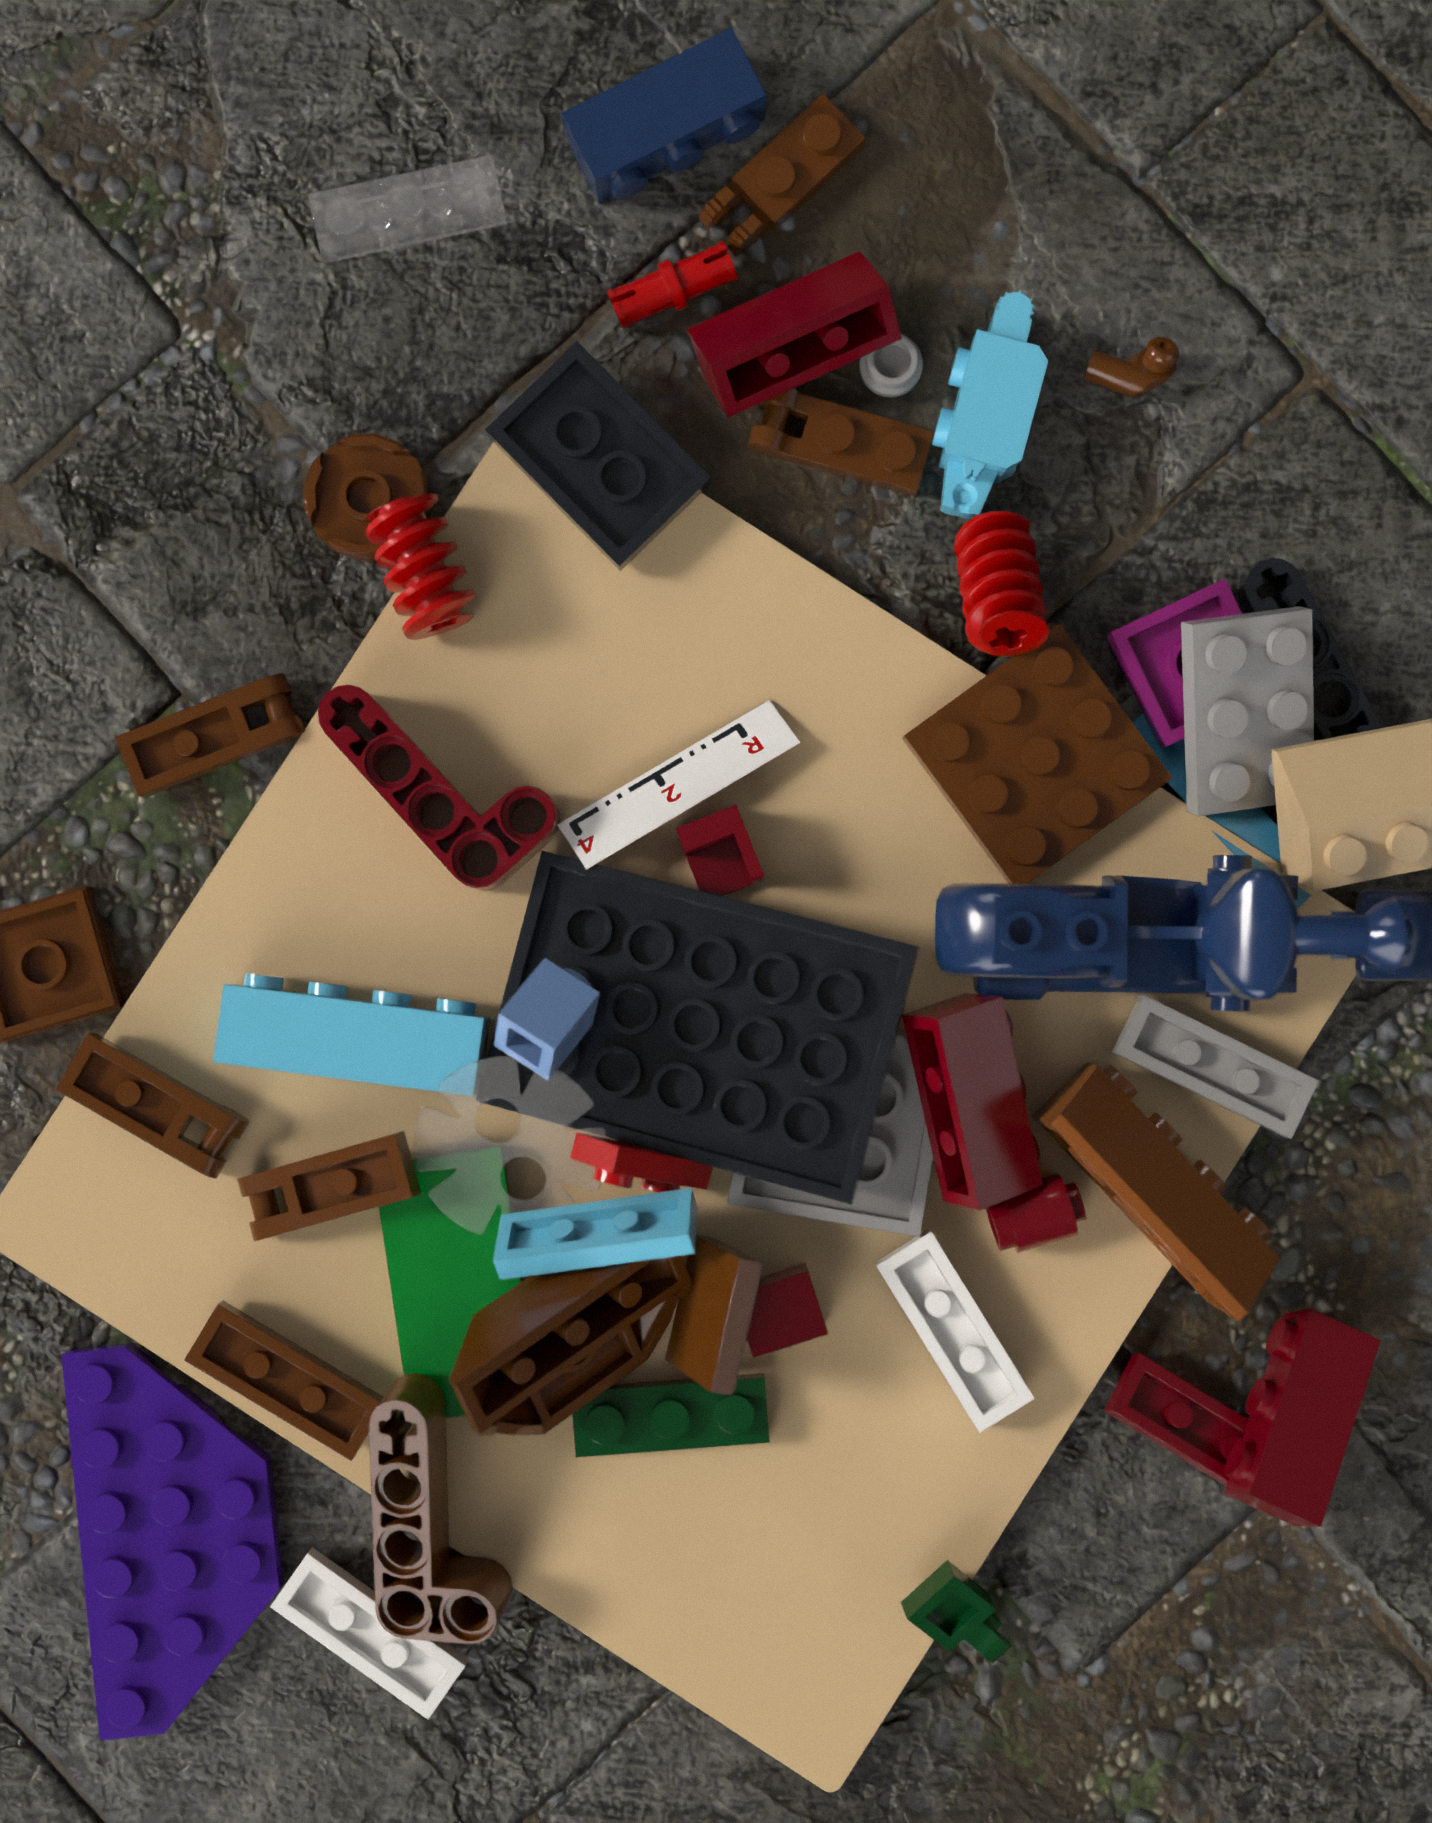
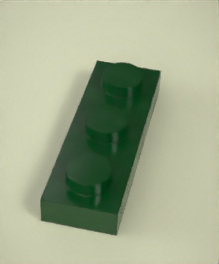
(671, 1417)

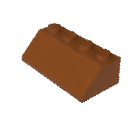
(1159, 1188)

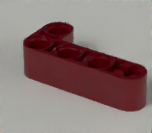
(424, 783)

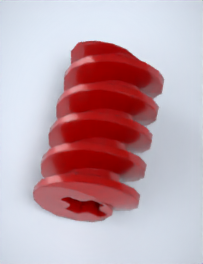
(419, 566)
(1000, 584)

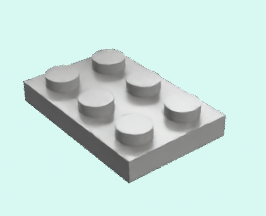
(1241, 698)

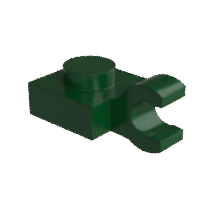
(956, 1609)

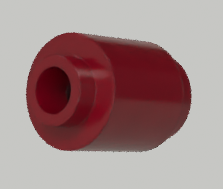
(1037, 1216)

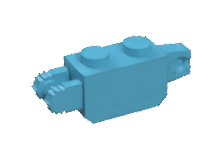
(992, 409)

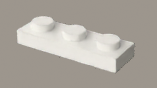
(954, 1330)
(343, 1618)

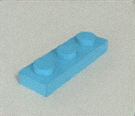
(596, 1234)

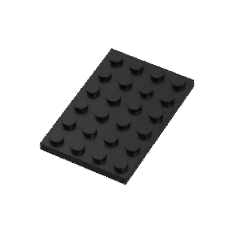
(719, 1023)

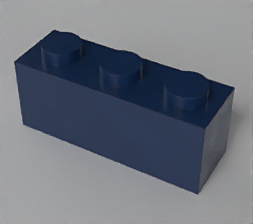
(665, 117)

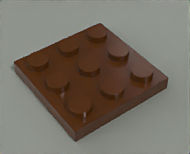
(1037, 758)

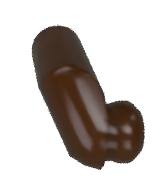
(1136, 374)

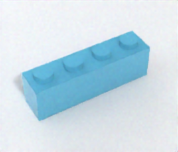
(346, 1037)

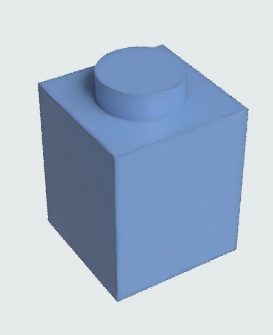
(546, 1018)

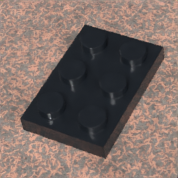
(598, 456)

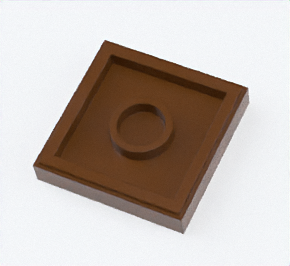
(54, 965)
(714, 1315)

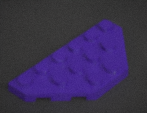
(168, 1532)

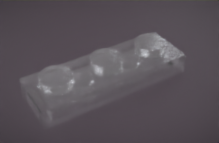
(407, 209)

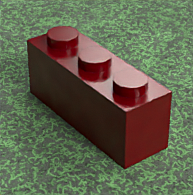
(795, 333)
(973, 1100)
(1301, 1417)

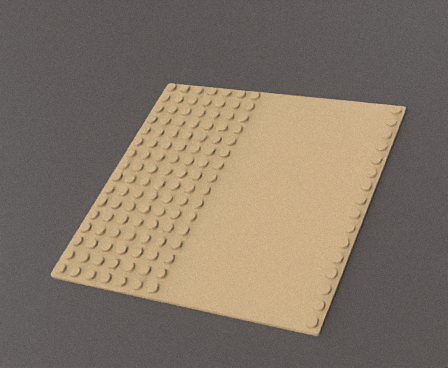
(725, 1571)

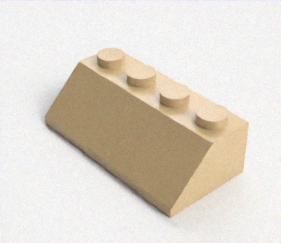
(1355, 805)

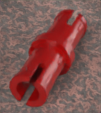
(672, 285)

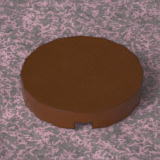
(353, 482)

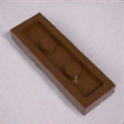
(285, 1379)

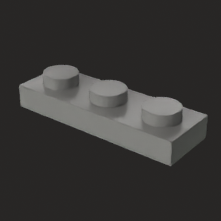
(1215, 1066)

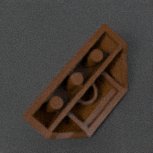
(562, 1342)

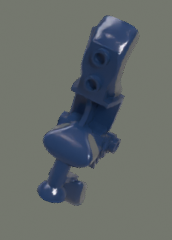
(1172, 935)

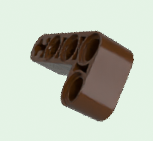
(422, 1509)

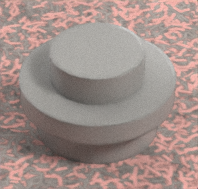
(893, 368)

